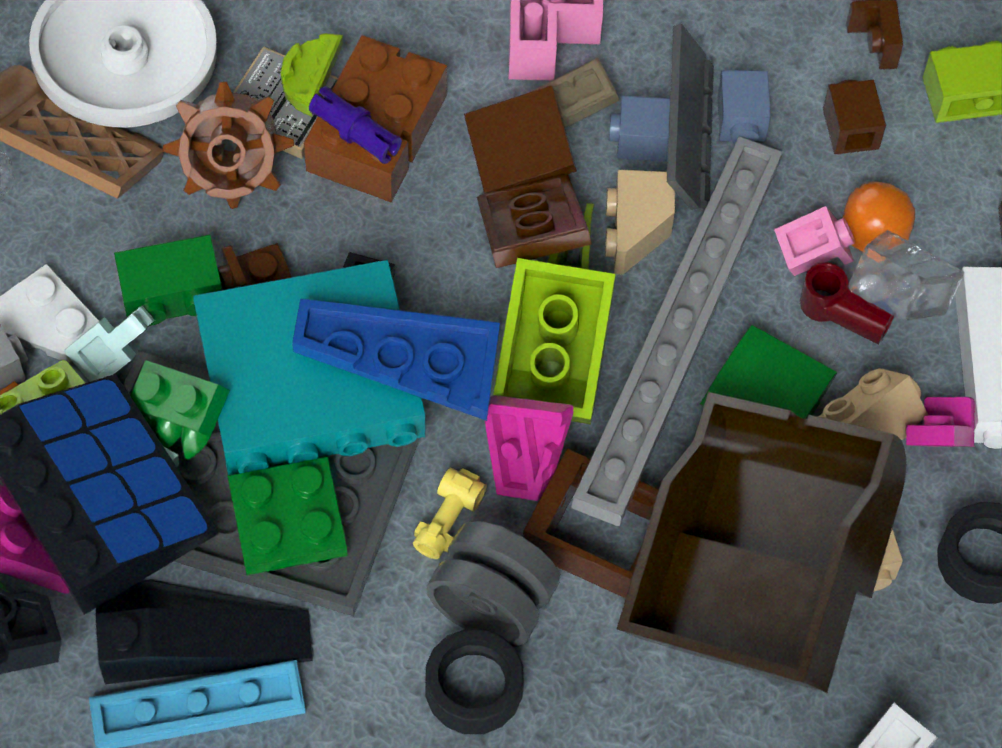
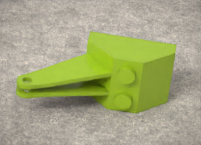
(556, 331)

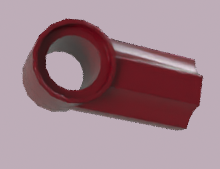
(843, 305)

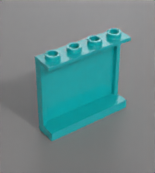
(285, 403)

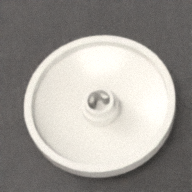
(122, 57)

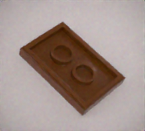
(533, 220)

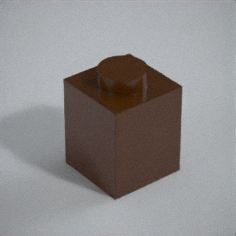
(854, 116)

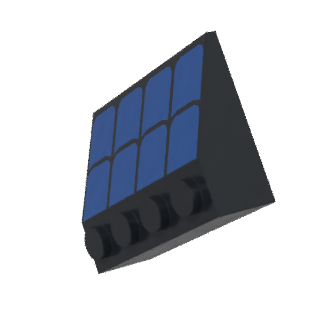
(98, 489)

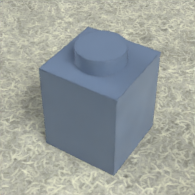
(743, 105)
(641, 128)

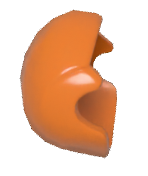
(878, 208)

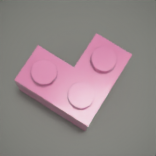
(540, 25)

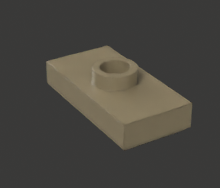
(583, 92)

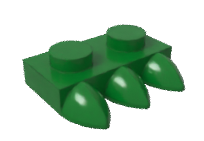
(178, 406)

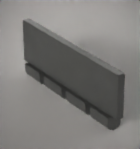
(690, 120)

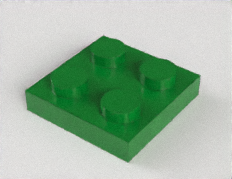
(287, 516)

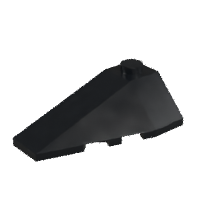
(184, 631)

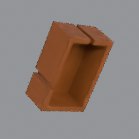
(400, 97)

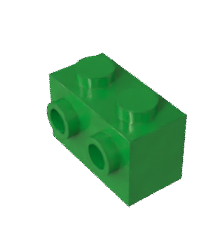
(167, 277)

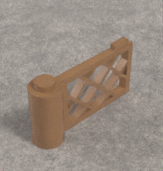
(20, 110)

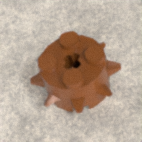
(223, 171)

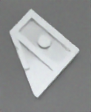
(44, 314)

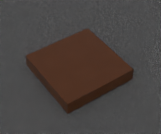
(520, 140)

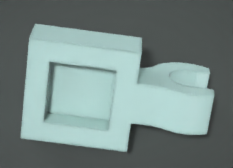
(105, 348)

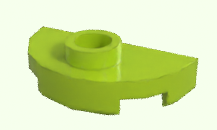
(308, 69)

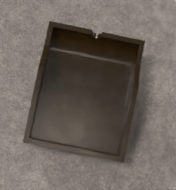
(766, 540)

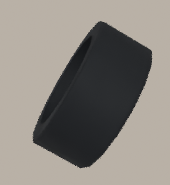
(952, 567)
(474, 719)

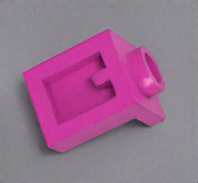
(947, 424)

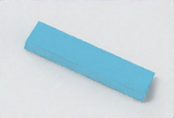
(197, 705)

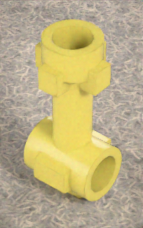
(460, 491)

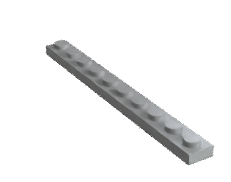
(676, 334)

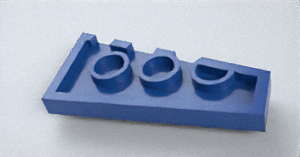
(411, 351)

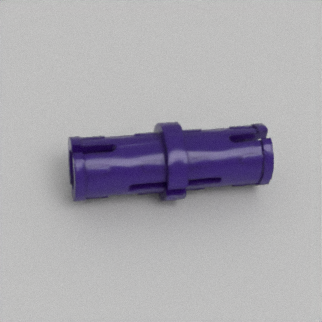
(355, 125)

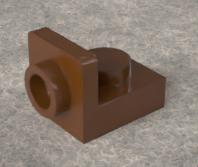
(883, 26)
(253, 267)

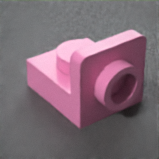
(815, 240)

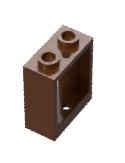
(566, 556)

